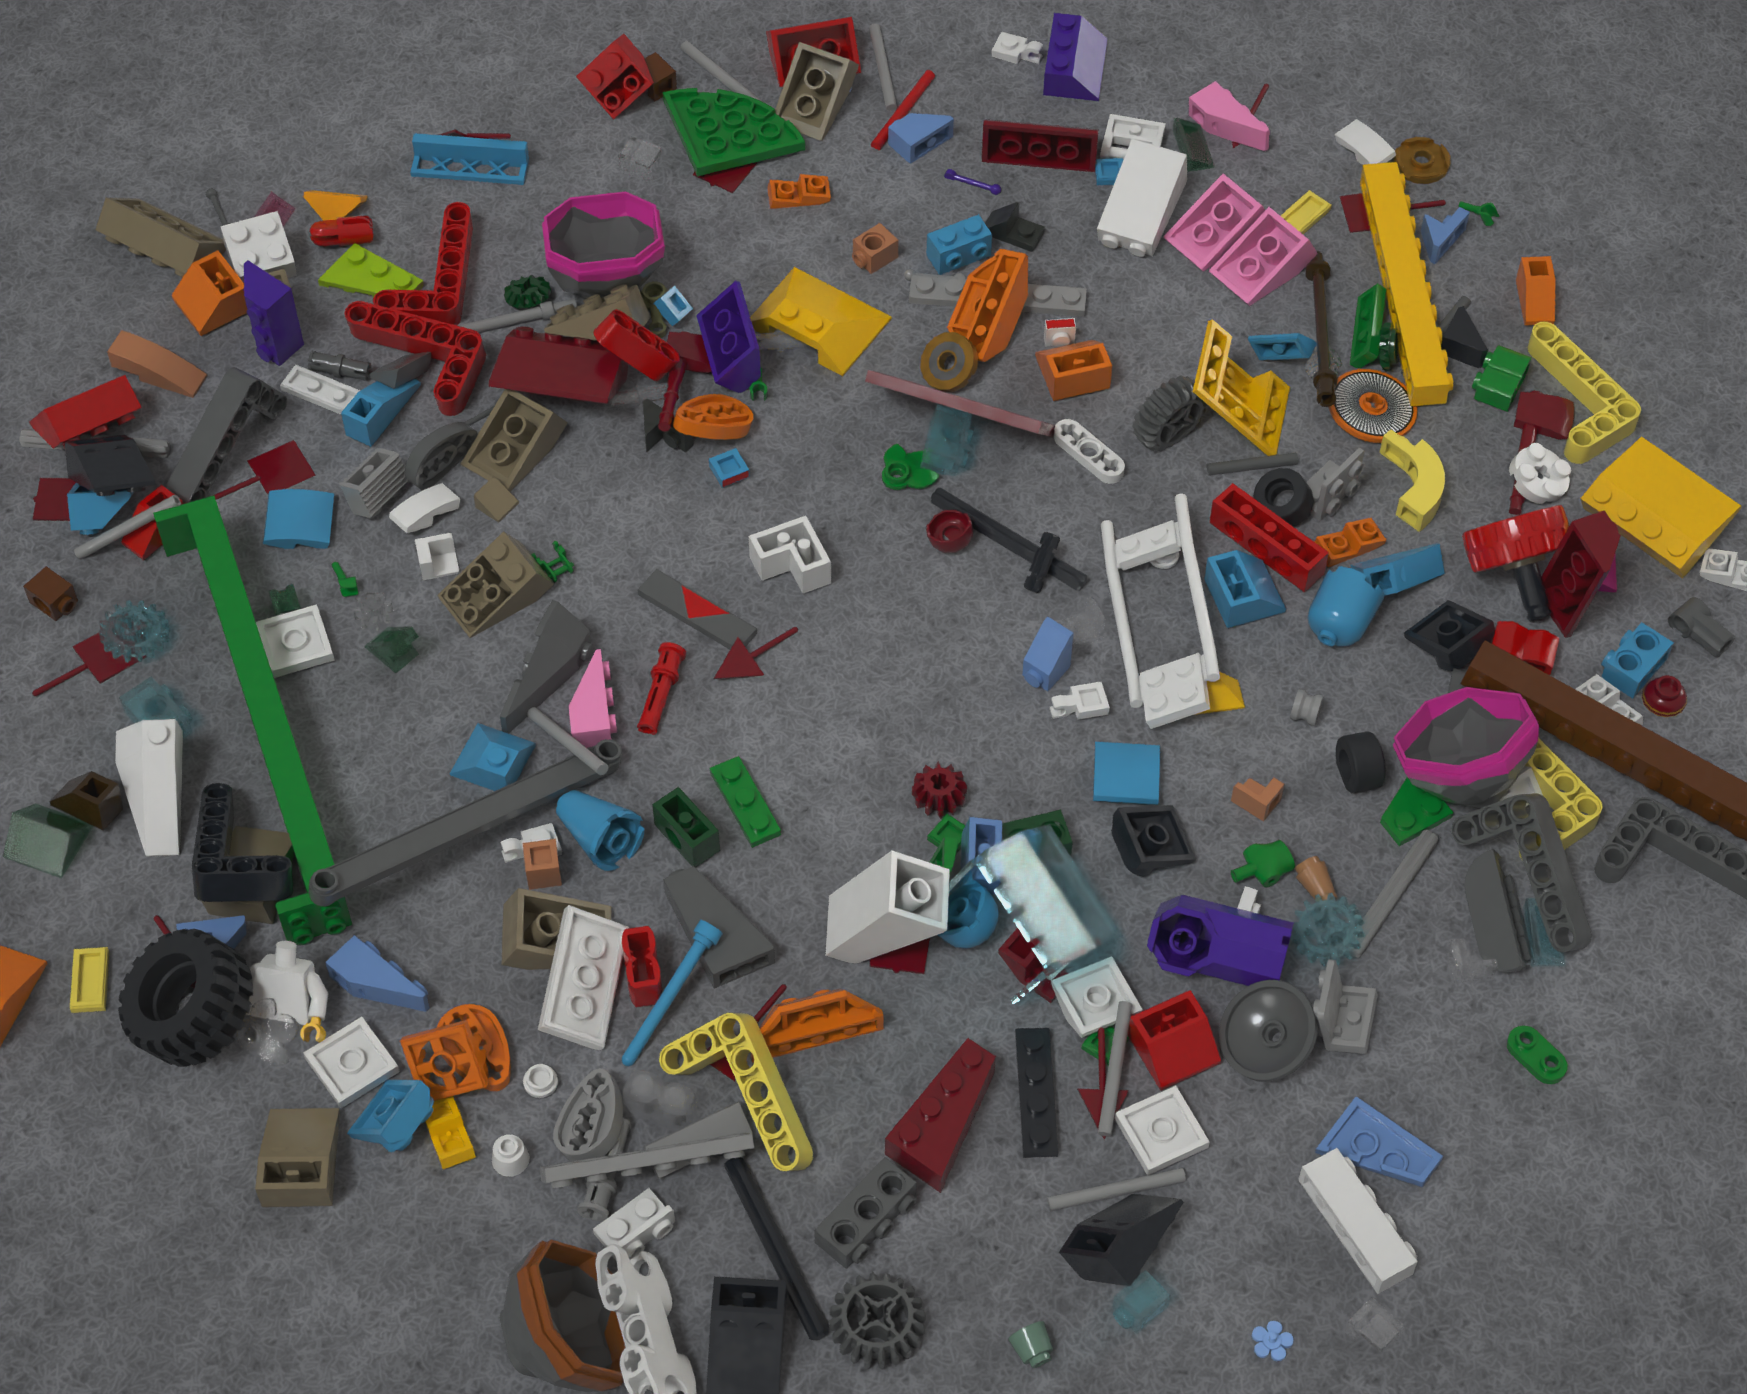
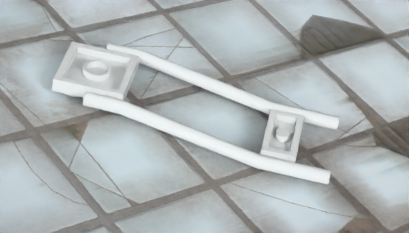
(1181, 685)

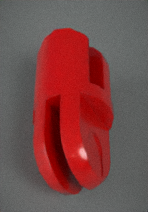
(342, 231)

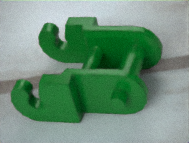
(567, 566)

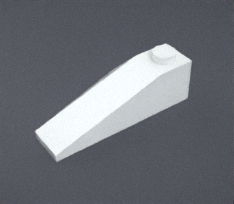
(152, 780)

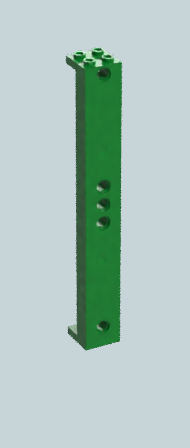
(201, 528)

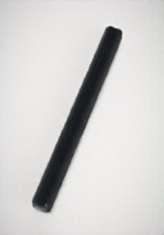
(1008, 538)
(776, 1248)

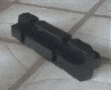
(1041, 562)

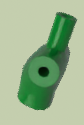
(1265, 862)

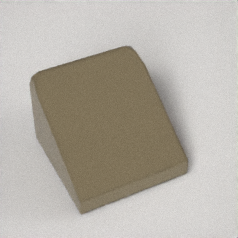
(495, 500)

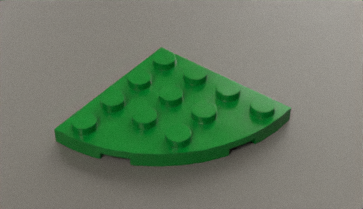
(729, 129)

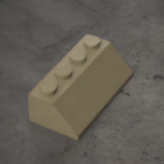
(156, 233)

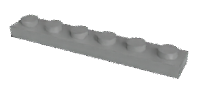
(1040, 298)
(632, 1162)

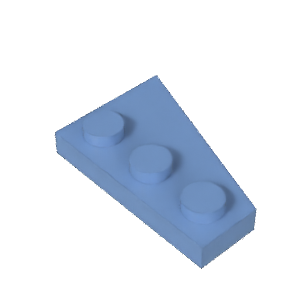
(1380, 1145)

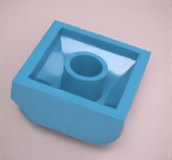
(394, 1114)

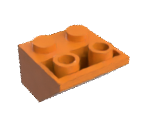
(210, 293)
(1075, 369)

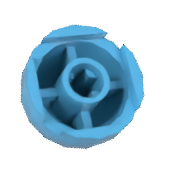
(970, 916)

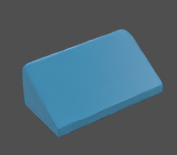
(1282, 346)

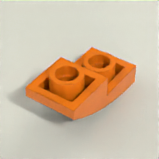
(806, 192)
(1354, 540)

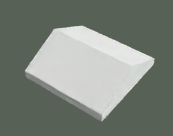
(1092, 996)

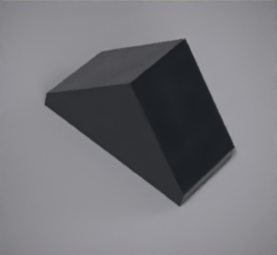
(1463, 340)

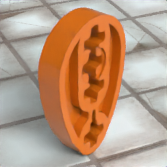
(713, 417)
(493, 1038)

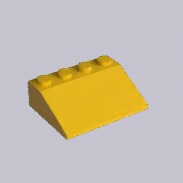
(1661, 506)

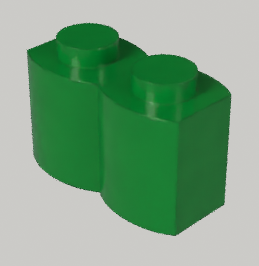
(1501, 377)

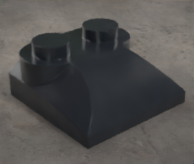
(1451, 634)
(1150, 838)

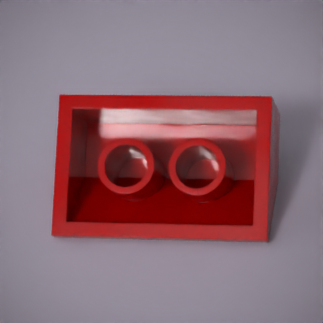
(831, 36)
(87, 413)

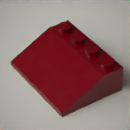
(558, 366)

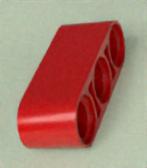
(636, 345)

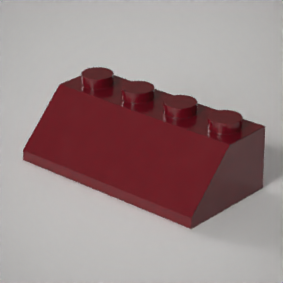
(1039, 145)
(1579, 568)

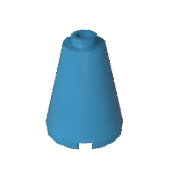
(600, 828)

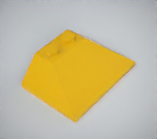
(821, 318)
(1247, 403)

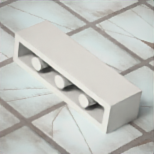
(1358, 1220)

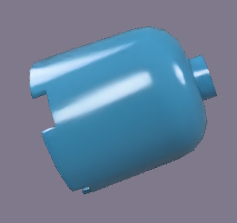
(1343, 607)

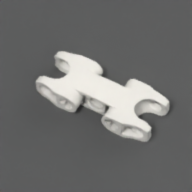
(642, 1313)

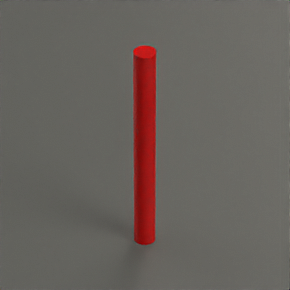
(904, 107)

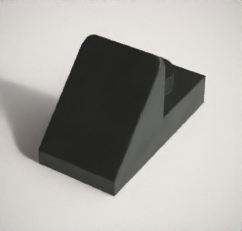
(1012, 229)
(654, 434)

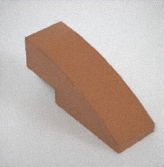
(155, 364)

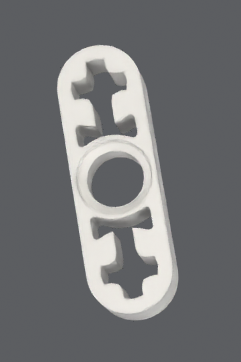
(1087, 440)

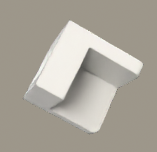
(437, 556)

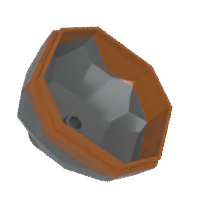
(558, 1321)

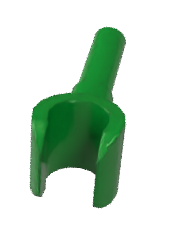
(1485, 211)
(759, 385)
(348, 585)

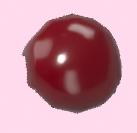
(955, 526)

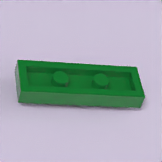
(1368, 326)
(745, 801)

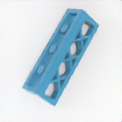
(471, 154)

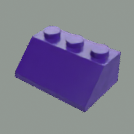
(1074, 59)
(271, 315)
(730, 340)

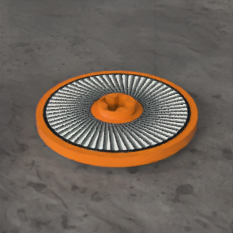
(1353, 405)

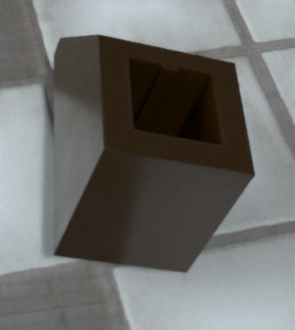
(90, 799)

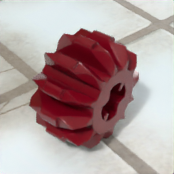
(927, 794)

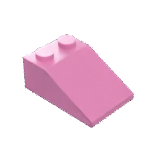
(1214, 223)
(1263, 258)

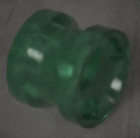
(284, 600)

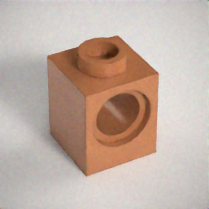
(875, 248)

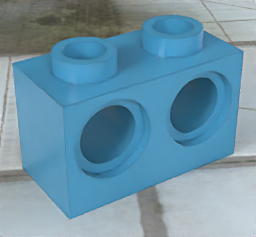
(1639, 663)

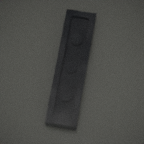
(1036, 1092)

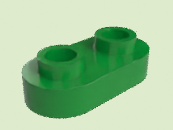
(1535, 1055)

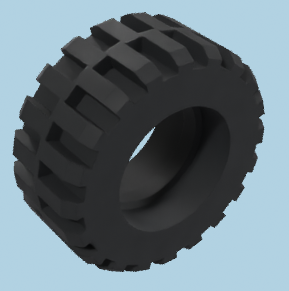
(210, 1014)

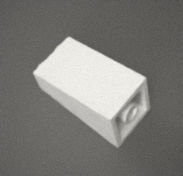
(1143, 198)
(887, 908)

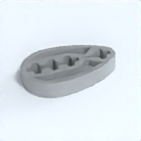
(582, 1105)

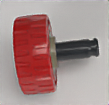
(1519, 545)

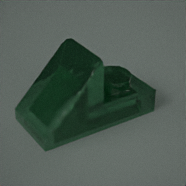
(394, 647)

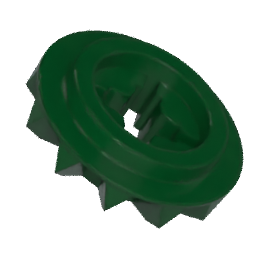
(535, 292)
(1388, 346)

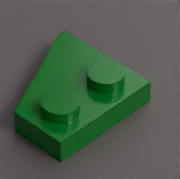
(1413, 812)

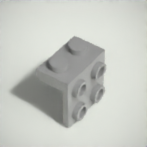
(1344, 1012)

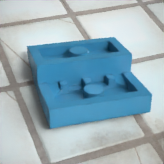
(298, 518)
(1126, 773)

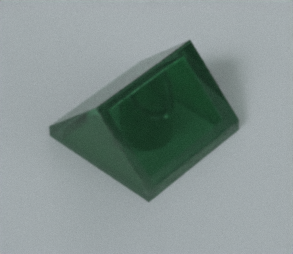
(44, 839)

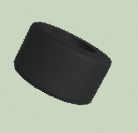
(1280, 480)
(1360, 762)

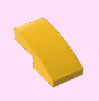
(449, 1133)

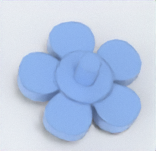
(1272, 1341)

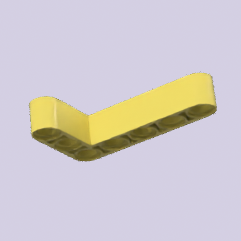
(1612, 406)
(1566, 805)
(749, 1081)

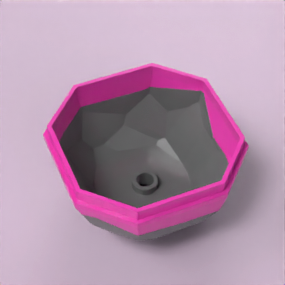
(603, 243)
(1468, 745)

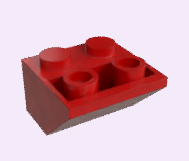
(617, 76)
(1174, 1040)

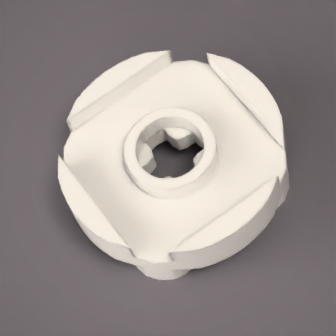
(1553, 469)

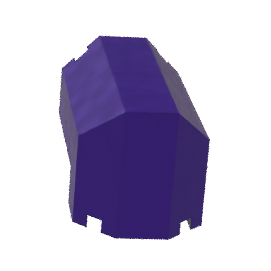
(1218, 941)

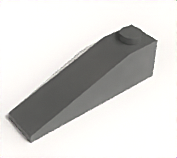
(557, 656)

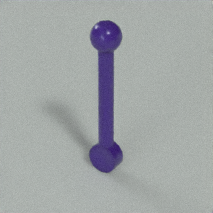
(951, 174)

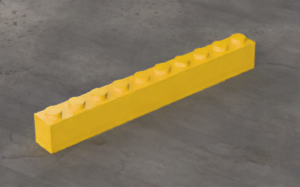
(1405, 285)

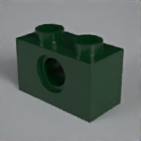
(686, 827)

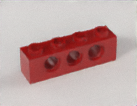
(1268, 537)

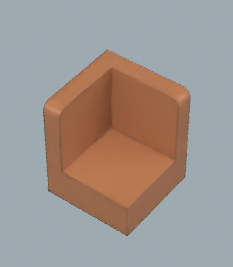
(1257, 798)
(542, 864)

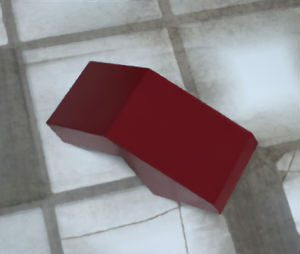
(1024, 962)

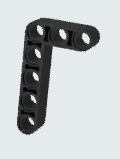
(227, 877)

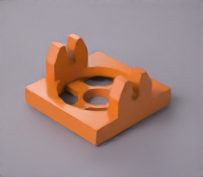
(420, 1070)

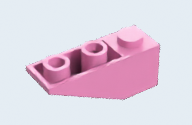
(1225, 117)
(590, 705)

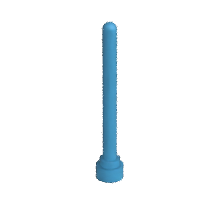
(704, 938)

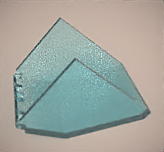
(1052, 901)

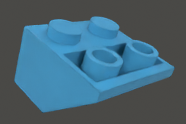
(1242, 588)

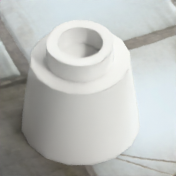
(509, 1155)

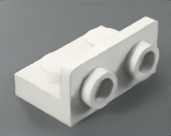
(636, 1224)

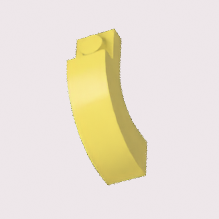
(1427, 473)

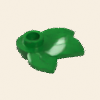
(909, 469)

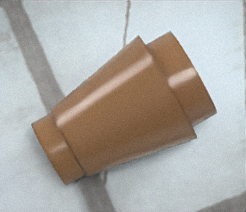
(1315, 877)

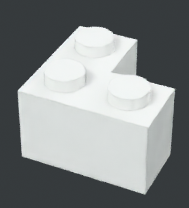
(794, 549)

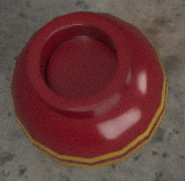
(1664, 696)

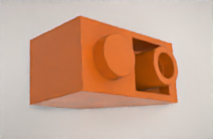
(1536, 289)

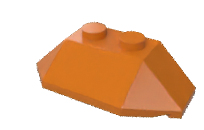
(992, 302)
(818, 1021)

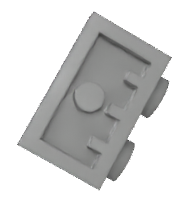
(1334, 483)

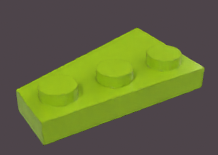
(367, 273)

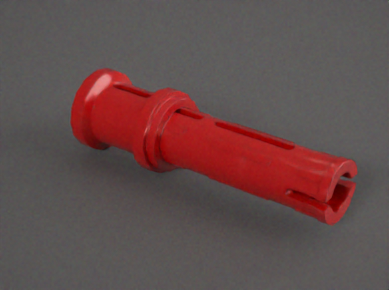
(664, 676)

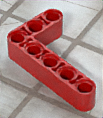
(447, 298)
(430, 335)

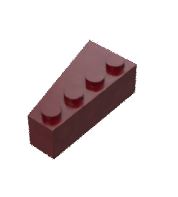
(939, 1120)

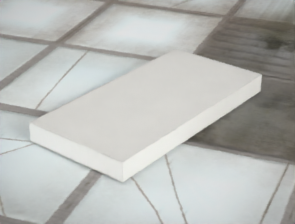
(583, 978)

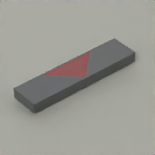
(695, 610)

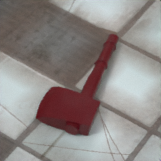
(692, 358)
(1544, 416)

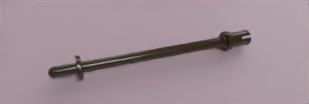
(1324, 379)

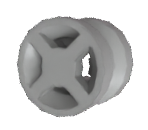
(1306, 707)

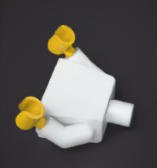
(293, 986)

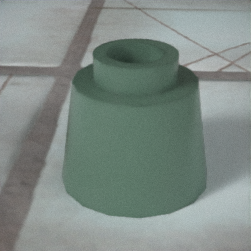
(1032, 1344)

